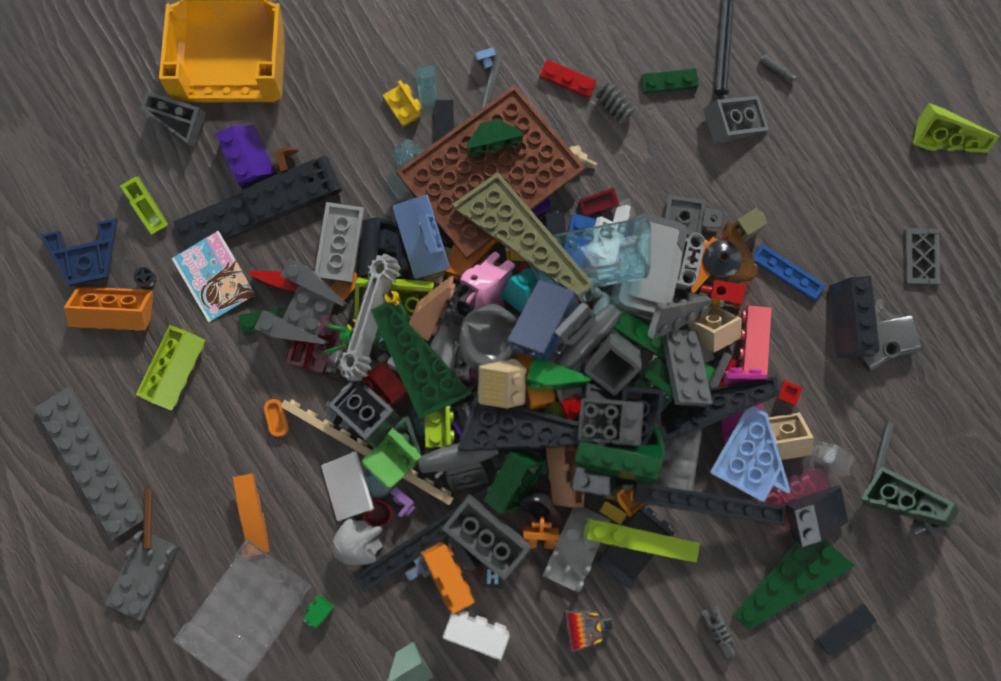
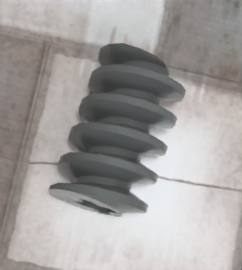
(615, 103)

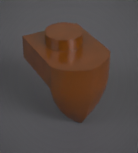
(281, 155)

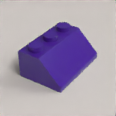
(245, 155)

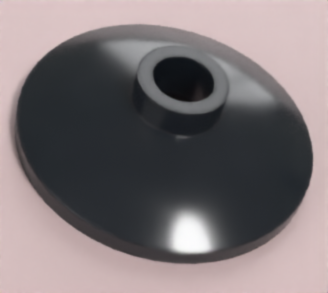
(717, 266)

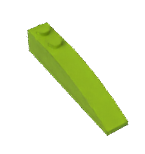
(641, 540)

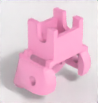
(490, 281)

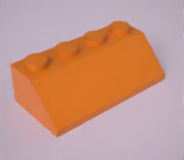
(109, 308)

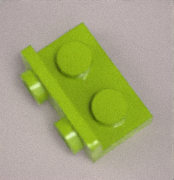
(438, 428)

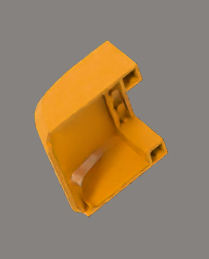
(223, 51)

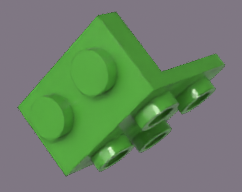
(391, 459)

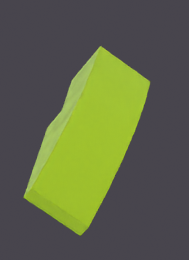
(144, 205)

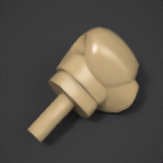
(581, 156)

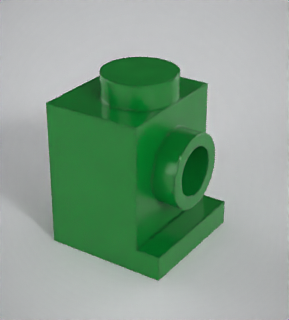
(317, 611)

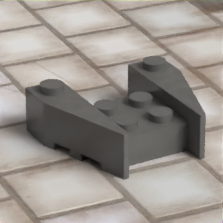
(308, 305)

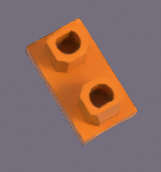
(541, 531)

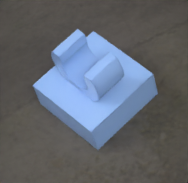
(485, 56)

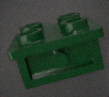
(657, 377)

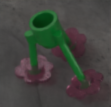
(341, 337)

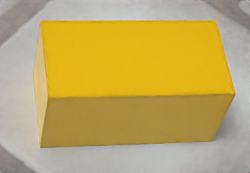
(612, 512)

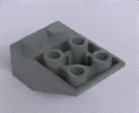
(611, 421)

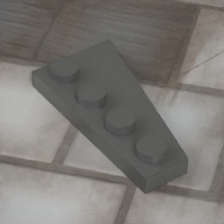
(676, 315)

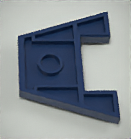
(84, 261)

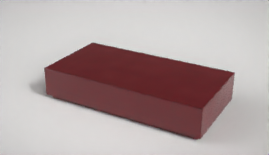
(599, 202)

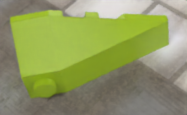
(945, 130)

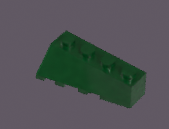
(628, 462)

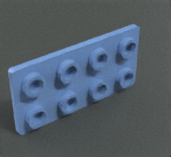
(421, 236)

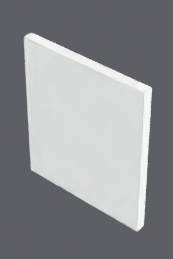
(347, 486)

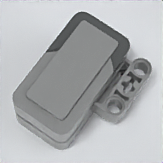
(668, 266)

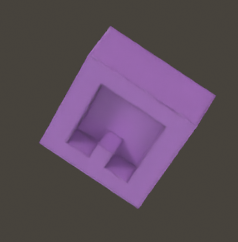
(402, 498)

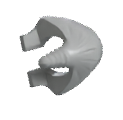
(351, 543)

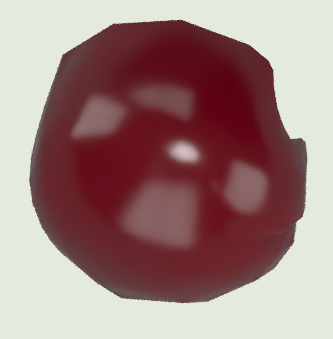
(380, 514)

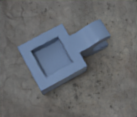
(420, 567)

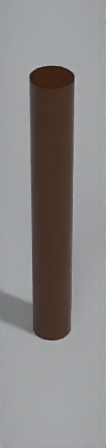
(147, 531)

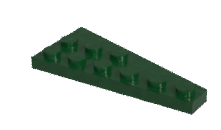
(423, 373)
(792, 578)

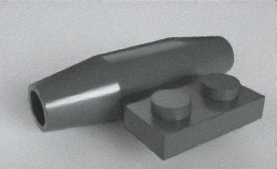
(583, 332)
(461, 468)

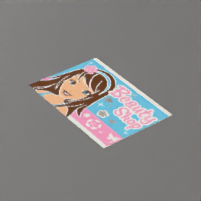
(213, 276)

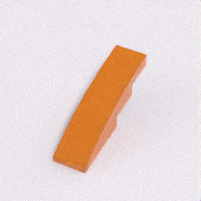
(250, 511)

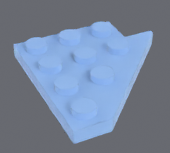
(752, 457)

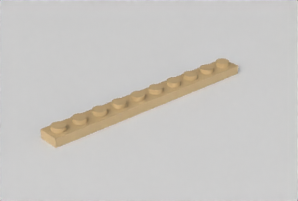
(361, 446)

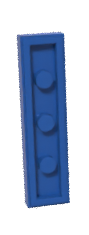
(788, 272)

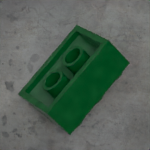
(514, 480)

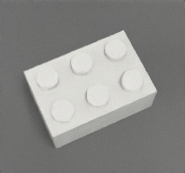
(477, 634)

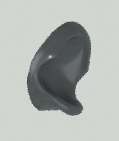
(486, 335)

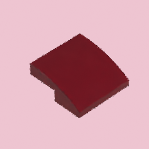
(302, 354)

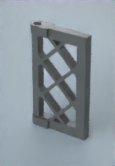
(908, 256)

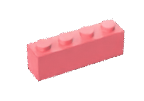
(755, 338)

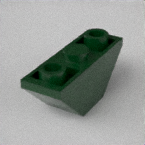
(493, 136)

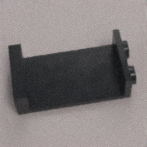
(628, 563)

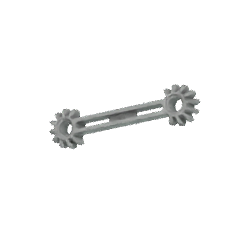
(356, 360)

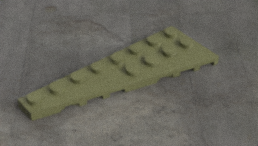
(510, 221)

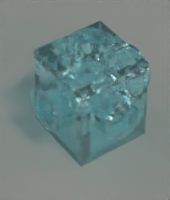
(406, 152)

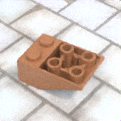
(431, 307)

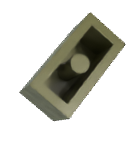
(750, 224)

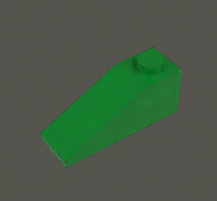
(550, 377)

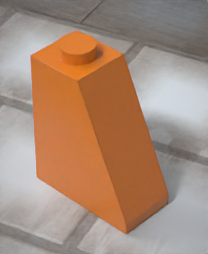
(459, 264)

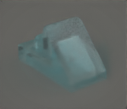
(427, 84)

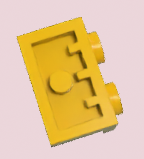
(403, 104)

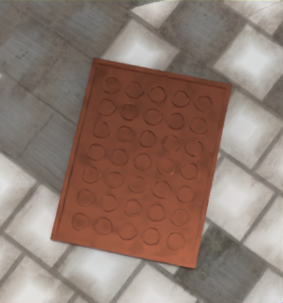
(531, 169)

